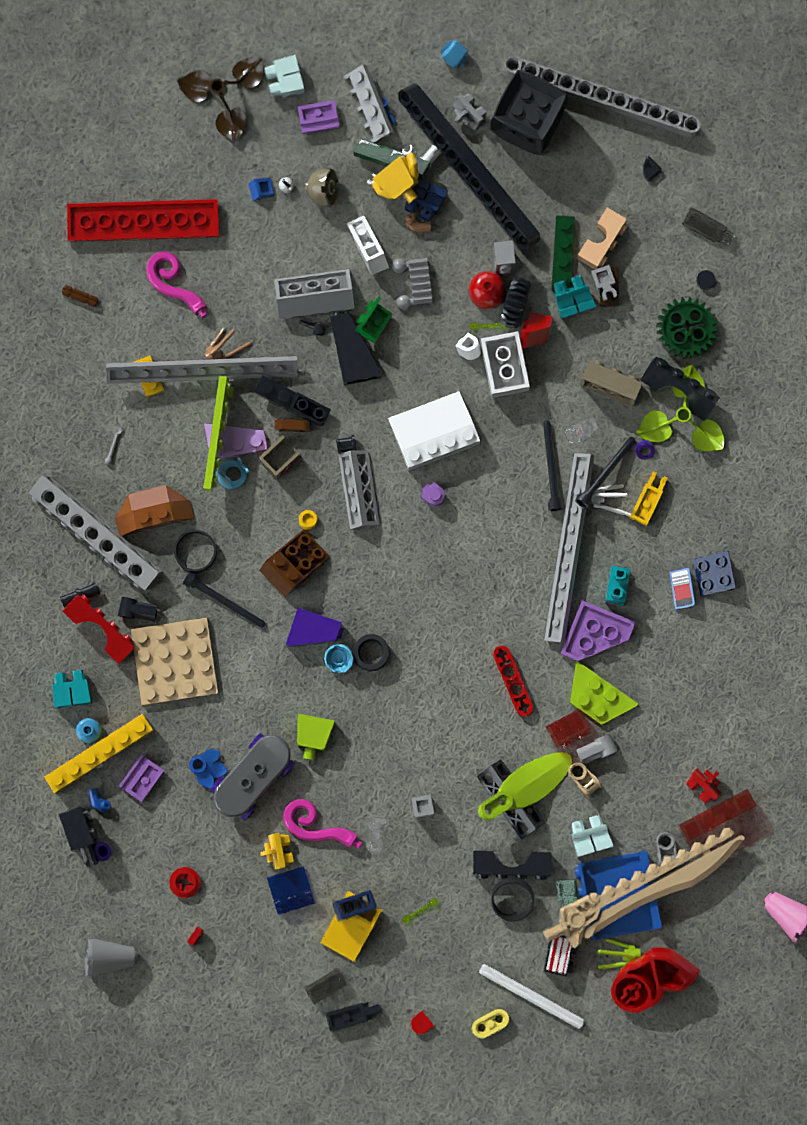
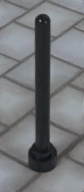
(585, 499)
(555, 502)
(192, 581)

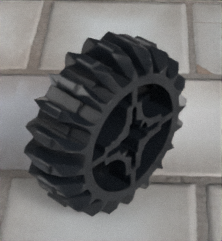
(515, 302)

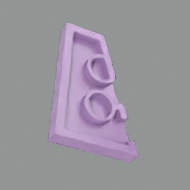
(239, 441)

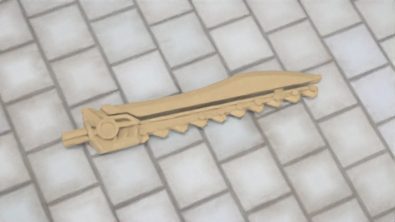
(586, 910)

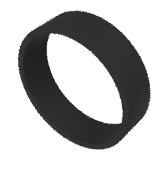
(190, 532)
(512, 918)

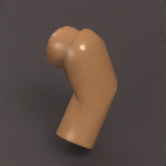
(415, 226)

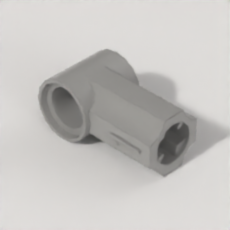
(599, 748)

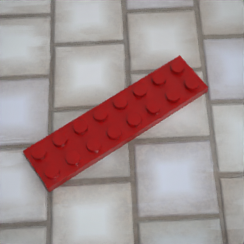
(142, 220)

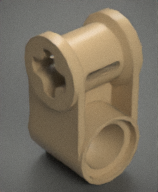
(585, 780)

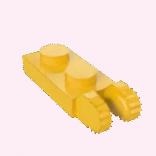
(647, 501)

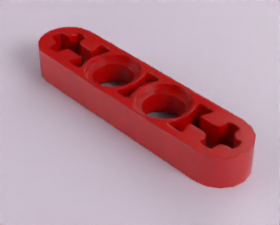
(515, 680)

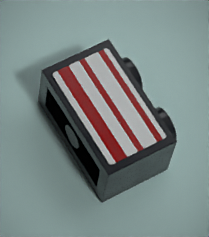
(559, 956)

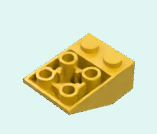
(350, 934)

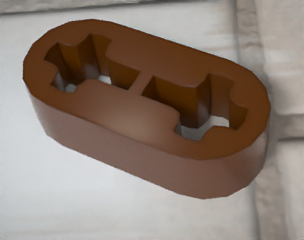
(292, 425)

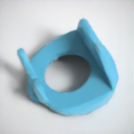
(226, 481)

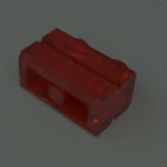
(568, 728)

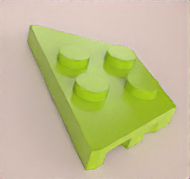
(598, 697)

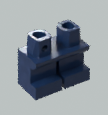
(431, 204)

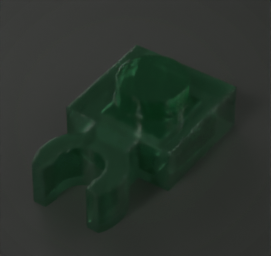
(566, 891)

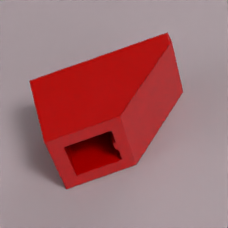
(535, 329)

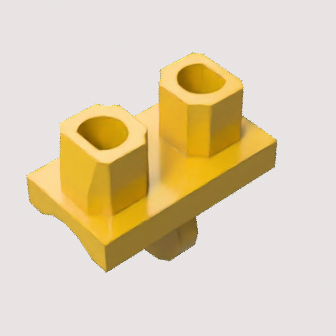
(274, 851)

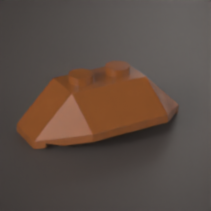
(152, 510)

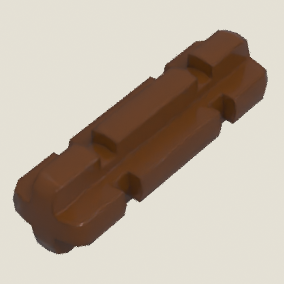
(80, 296)

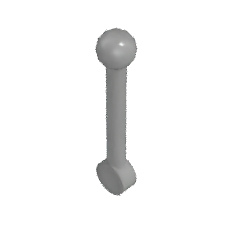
(118, 431)

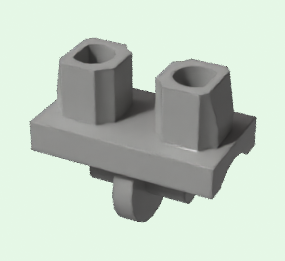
(466, 112)

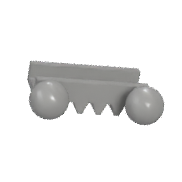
(419, 282)

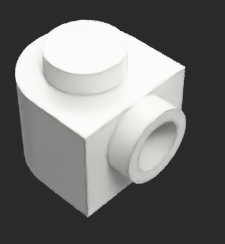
(469, 347)

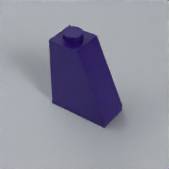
(313, 629)

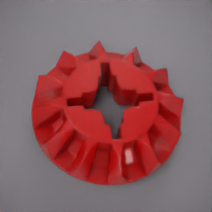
(179, 874)

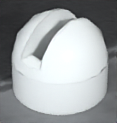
(283, 187)

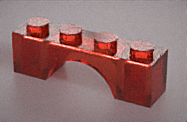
(716, 815)

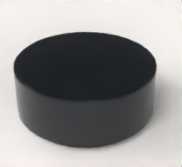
(705, 280)

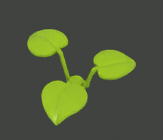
(657, 429)

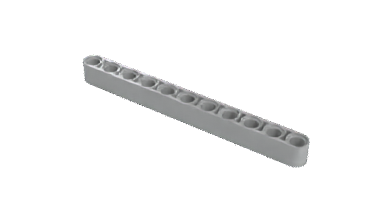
(612, 96)

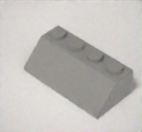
(314, 294)

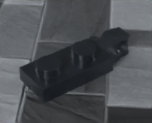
(350, 1015)

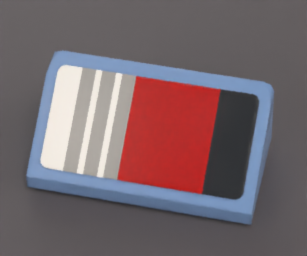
(682, 588)

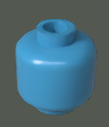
(454, 54)
(91, 737)

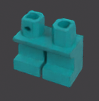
(580, 293)
(617, 585)
(62, 690)

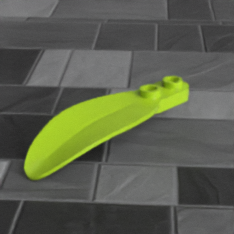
(527, 785)

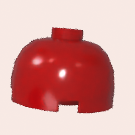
(487, 290)

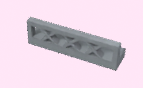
(355, 488)

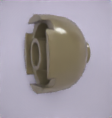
(322, 187)

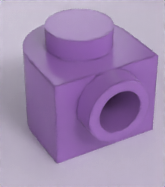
(433, 494)

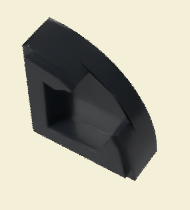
(650, 169)

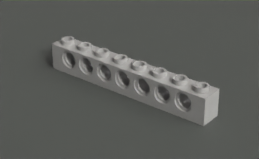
(150, 571)

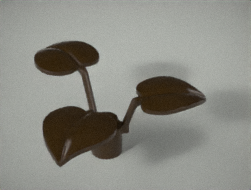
(198, 83)

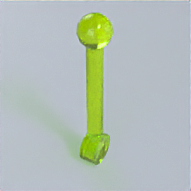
(473, 326)
(405, 918)

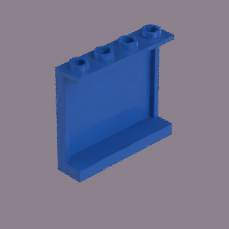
(608, 872)

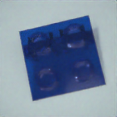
(290, 890)

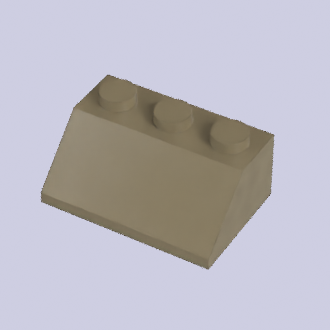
(611, 383)

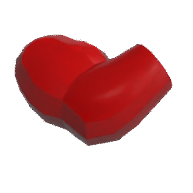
(649, 977)

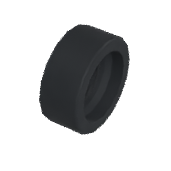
(368, 638)

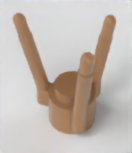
(214, 351)

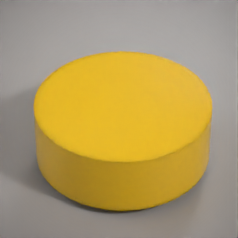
(308, 520)

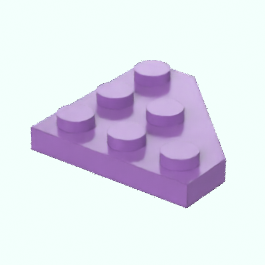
(595, 631)

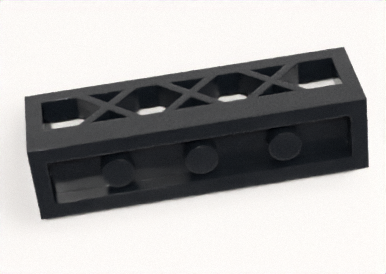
(527, 815)

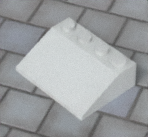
(434, 431)

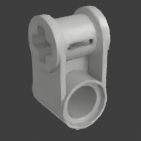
(668, 851)

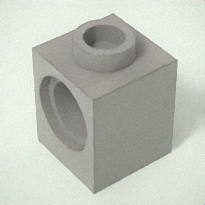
(422, 806)

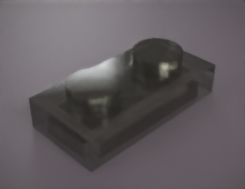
(325, 986)

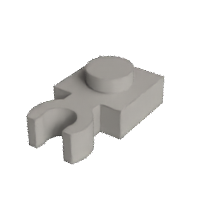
(603, 280)

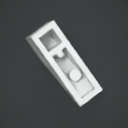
(368, 245)

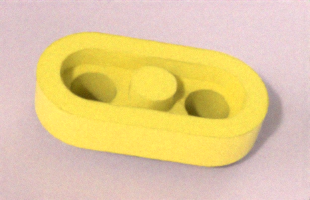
(490, 1023)

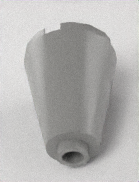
(107, 957)

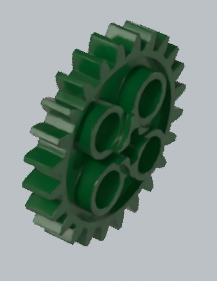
(690, 344)

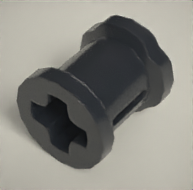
(346, 444)

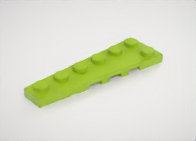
(224, 392)

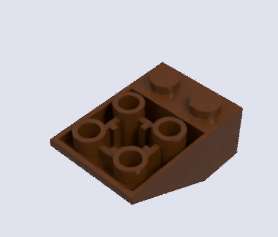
(294, 563)

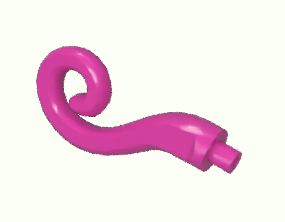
(195, 302)
(339, 834)

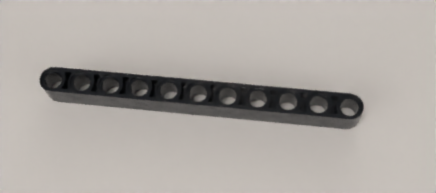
(469, 166)

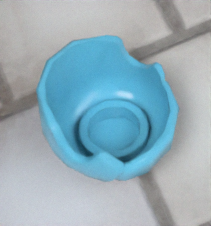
(339, 658)

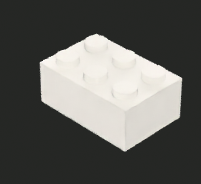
(504, 364)

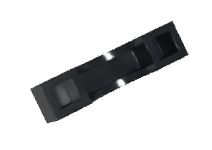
(662, 374)
(537, 865)

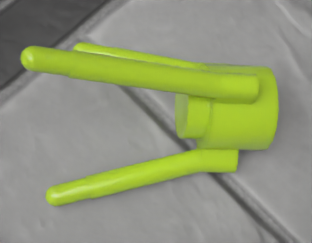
(629, 954)

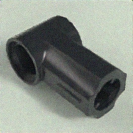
(133, 609)

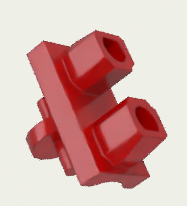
(709, 785)

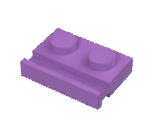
(318, 117)
(141, 778)

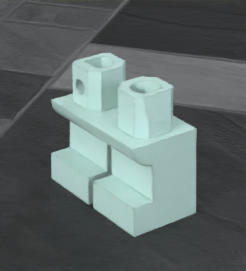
(288, 77)
(598, 833)

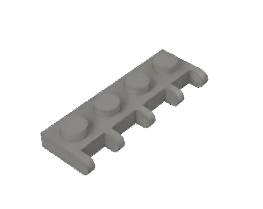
(370, 103)

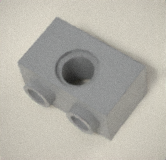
(504, 257)

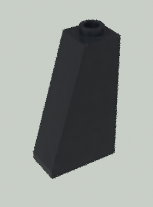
(353, 355)

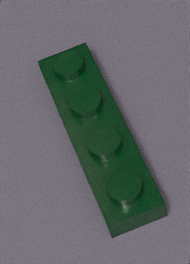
(563, 250)

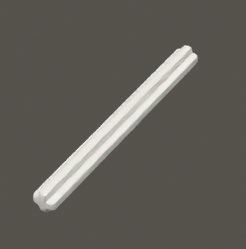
(531, 996)

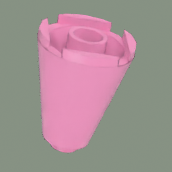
(788, 914)

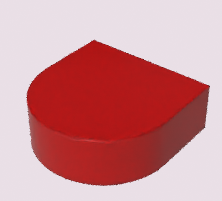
(195, 936)
(420, 1023)

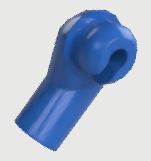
(98, 803)

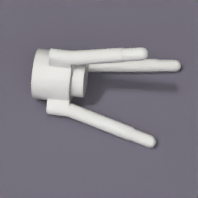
(599, 496)

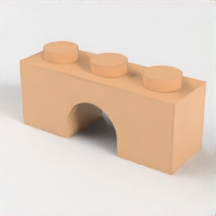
(595, 253)

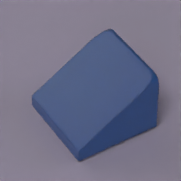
(261, 188)

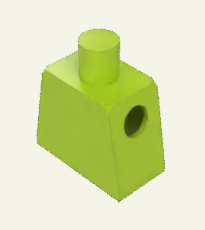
(313, 734)

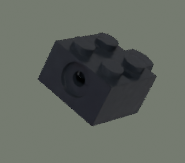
(80, 833)

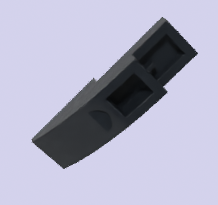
(291, 401)

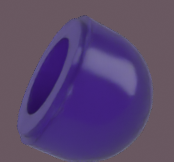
(645, 443)
(102, 851)

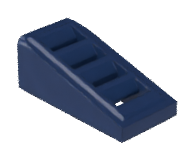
(338, 911)

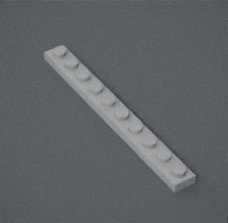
(201, 369)
(568, 550)

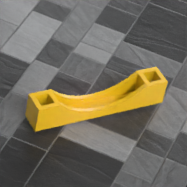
(99, 753)

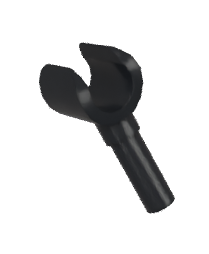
(318, 328)

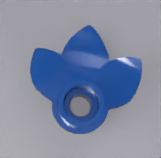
(210, 769)

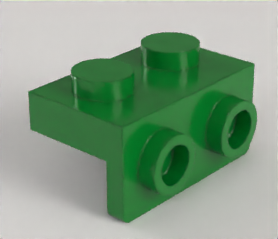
(373, 321)

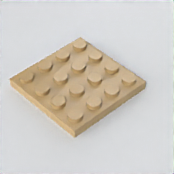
(174, 661)

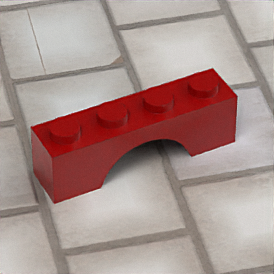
(116, 645)

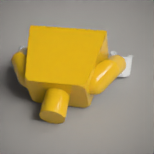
(398, 178)

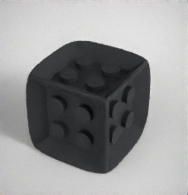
(528, 112)

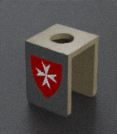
(277, 474)

